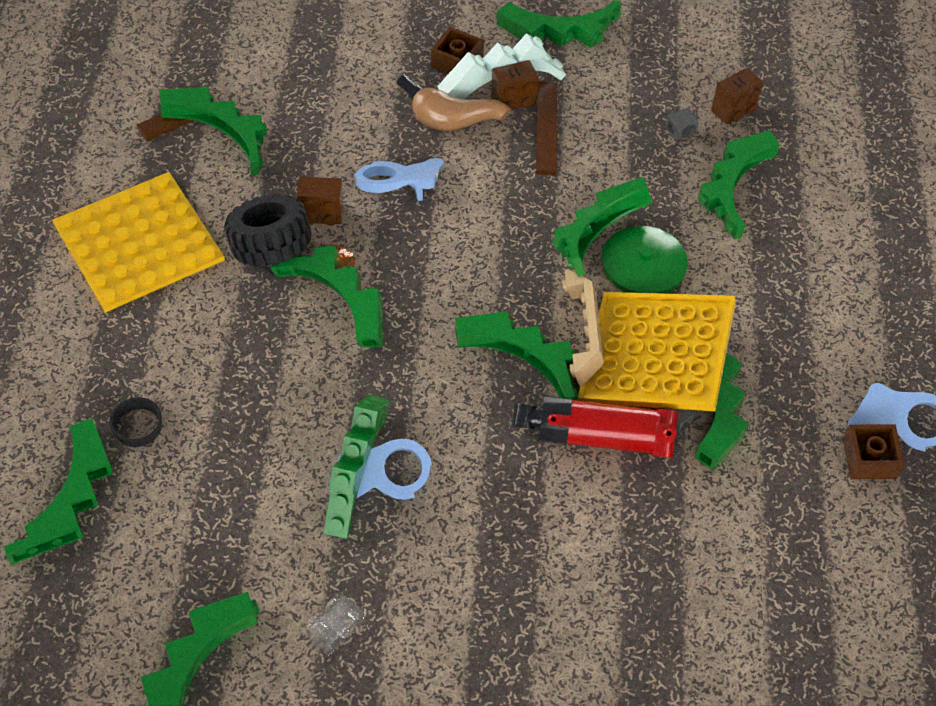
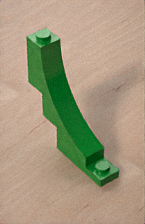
(58, 522)
(212, 627)

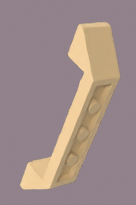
(588, 362)

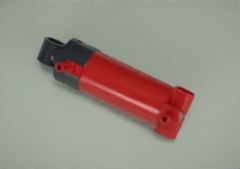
(600, 425)

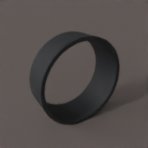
(133, 404)

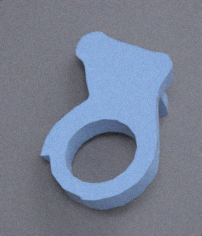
(418, 176)
(892, 407)
(374, 472)

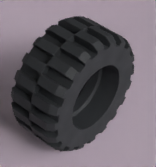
(268, 230)

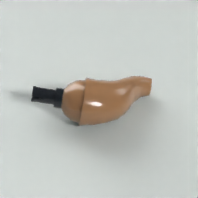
(448, 113)

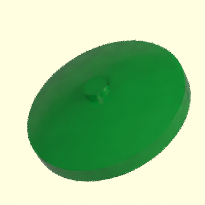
(644, 260)

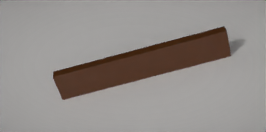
(546, 129)

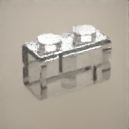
(335, 624)

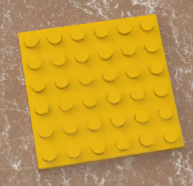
(137, 241)
(661, 350)

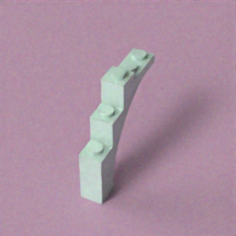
(476, 71)

